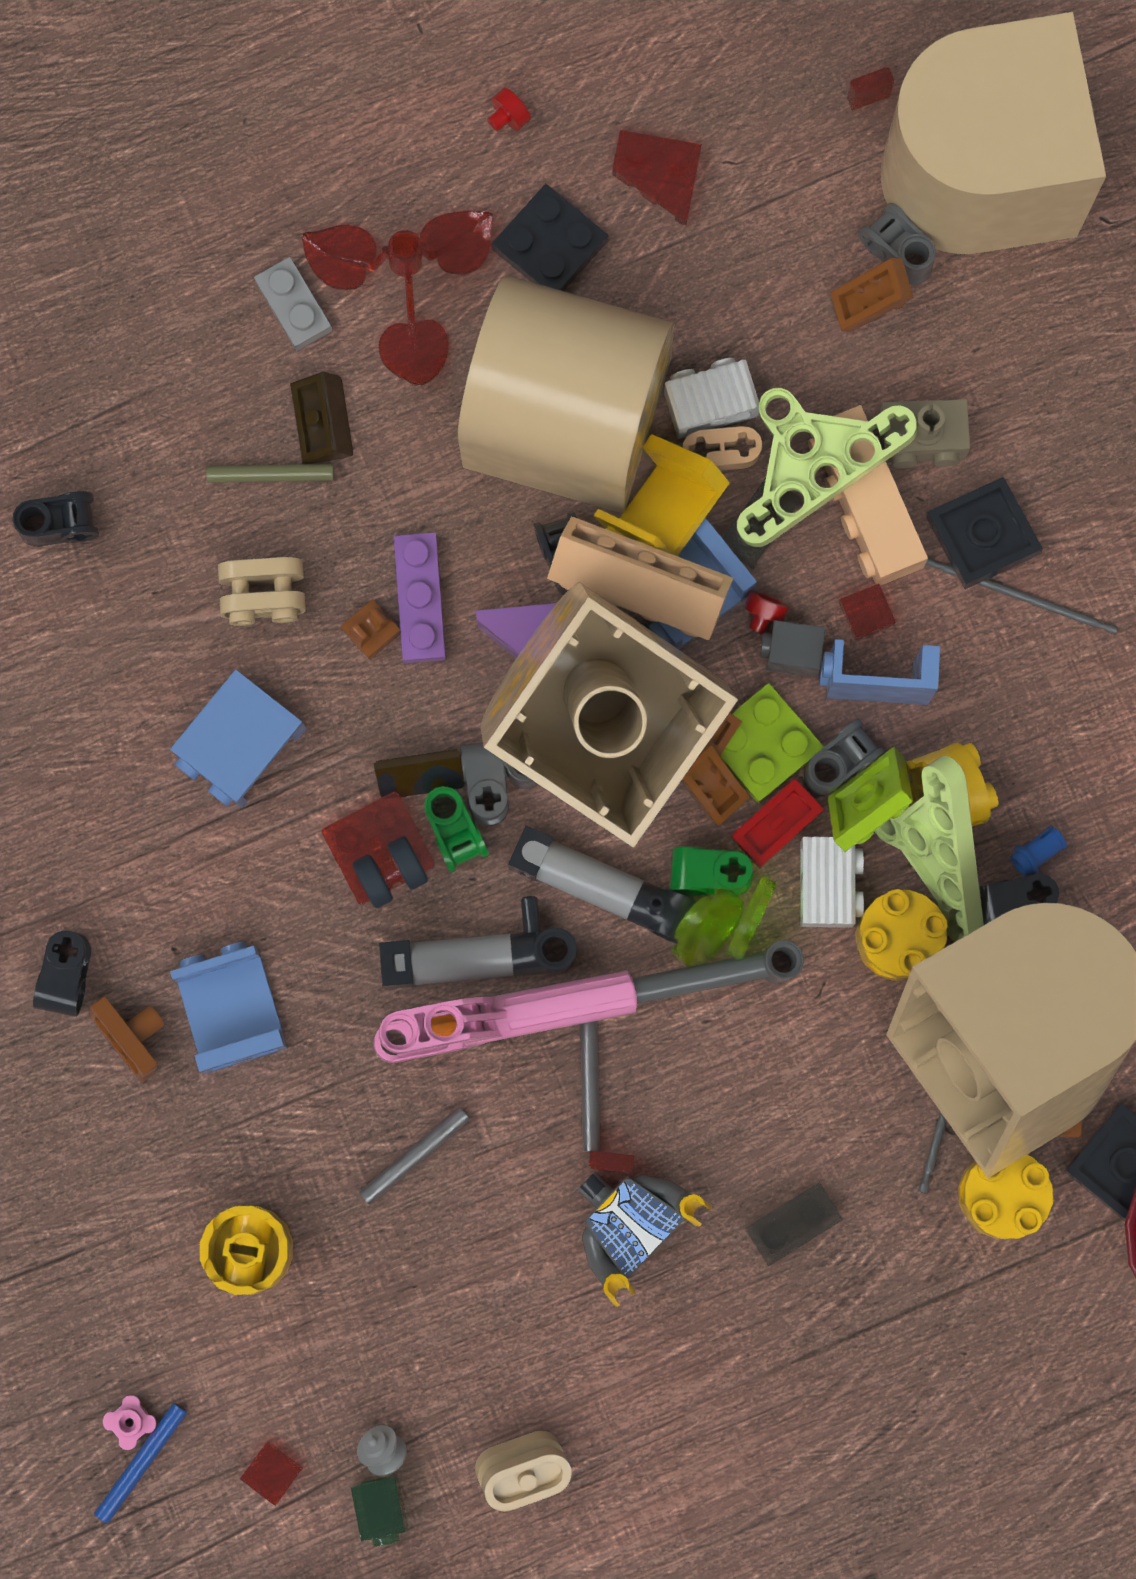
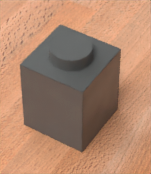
(793, 648)

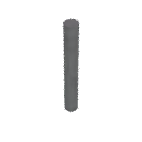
(590, 1086)
(414, 1155)

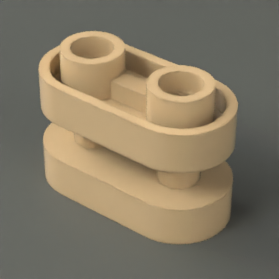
(281, 604)
(523, 1471)

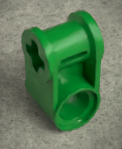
(454, 831)
(699, 870)

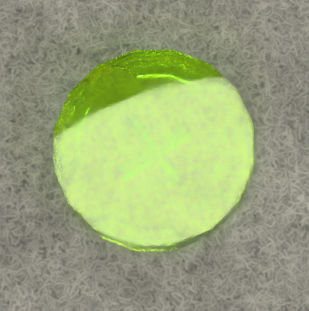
(751, 917)
(707, 927)

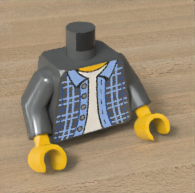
(631, 1224)

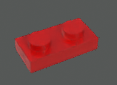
(777, 823)

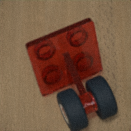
(379, 850)

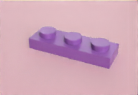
(419, 598)

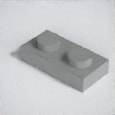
(293, 304)

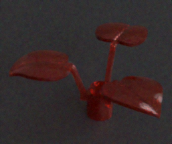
(346, 251)

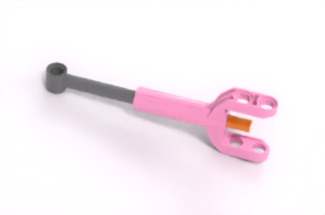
(565, 1004)

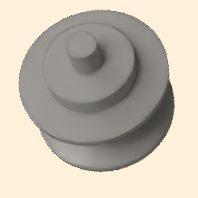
(381, 1450)

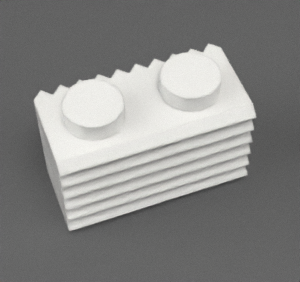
(711, 397)
(829, 883)

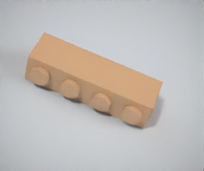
(877, 516)
(640, 578)

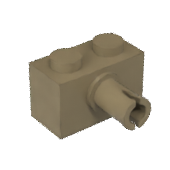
(940, 433)

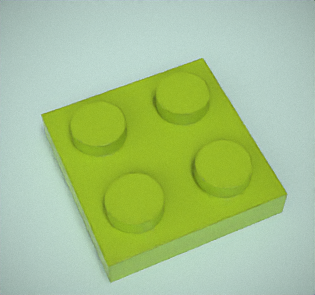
(768, 744)
(870, 800)

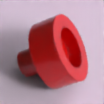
(508, 111)
(764, 609)

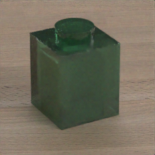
(379, 1510)

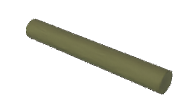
(270, 473)

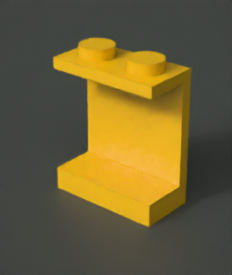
(671, 499)

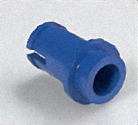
(1037, 851)

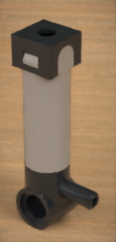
(599, 884)
(476, 957)

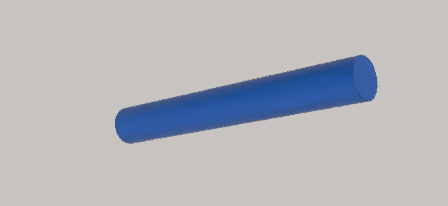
(140, 1463)

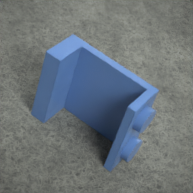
(712, 552)
(881, 689)
(235, 739)
(229, 1007)

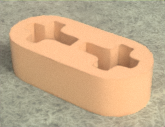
(725, 438)

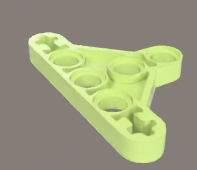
(832, 447)
(927, 841)

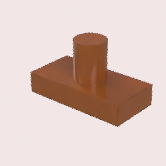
(872, 295)
(714, 786)
(129, 1035)

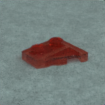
(660, 170)

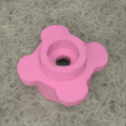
(142, 1420)

